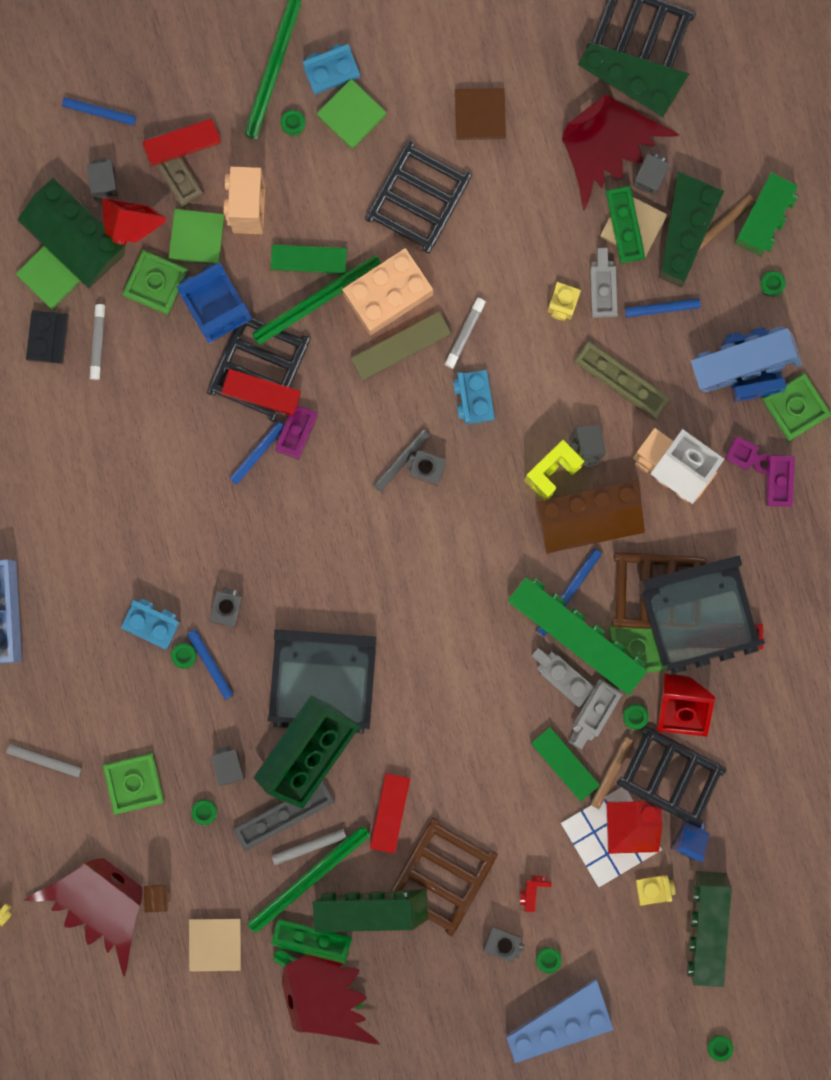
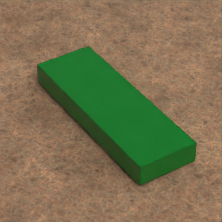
(625, 225)
(308, 259)
(565, 764)
(307, 941)

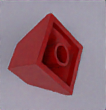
(129, 220)
(684, 706)
(633, 827)

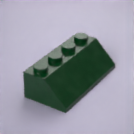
(70, 233)
(306, 752)

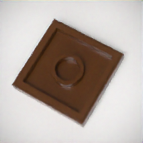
(480, 114)

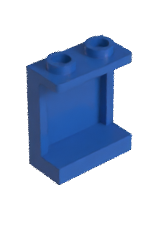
(213, 302)
(765, 384)

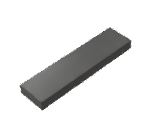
(280, 818)

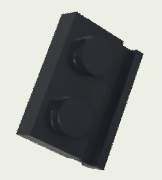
(47, 337)

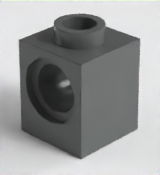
(651, 174)
(102, 179)
(588, 444)
(432, 477)
(226, 619)
(227, 766)
(493, 938)

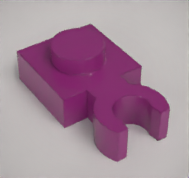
(744, 455)

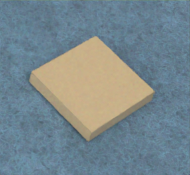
(649, 221)
(215, 944)

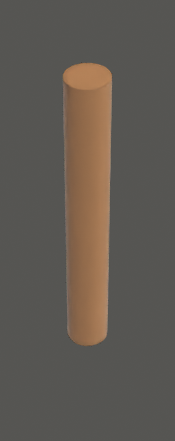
(727, 219)
(612, 773)

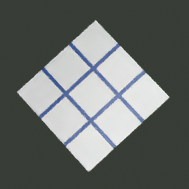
(589, 836)

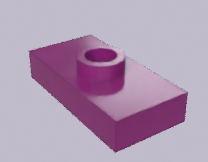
(296, 433)
(780, 480)

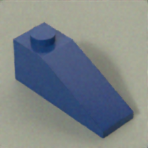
(691, 841)

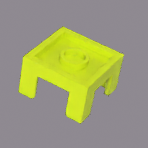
(565, 456)

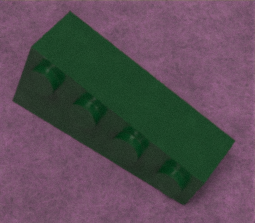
(639, 79)
(688, 223)
(370, 911)
(710, 929)

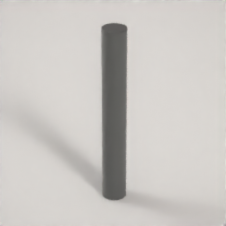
(401, 460)

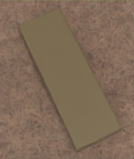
(180, 180)

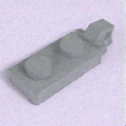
(603, 286)
(563, 677)
(594, 713)

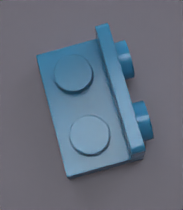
(330, 68)
(475, 397)
(151, 624)

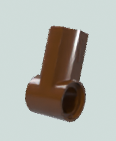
(156, 898)

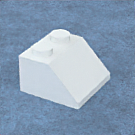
(687, 466)

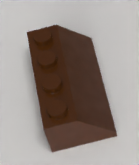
(590, 517)

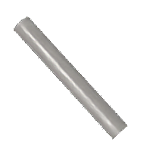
(44, 760)
(309, 847)

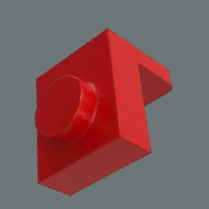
(528, 896)

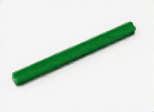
(272, 68)
(313, 301)
(308, 879)

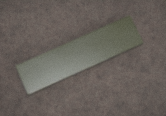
(401, 346)
(622, 380)

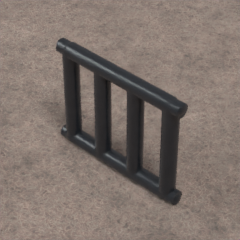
(662, 8)
(438, 221)
(235, 342)
(649, 793)

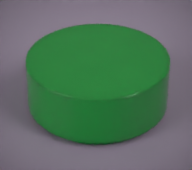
(293, 123)
(772, 284)
(183, 656)
(635, 716)
(204, 812)
(548, 960)
(720, 1048)

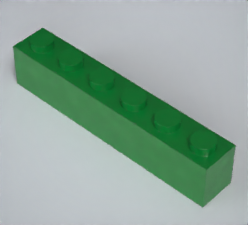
(577, 636)

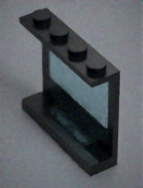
(700, 615)
(324, 666)

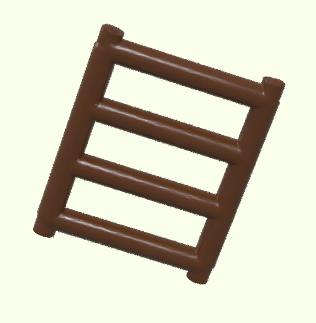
(646, 560)
(475, 880)

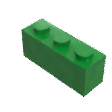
(767, 215)

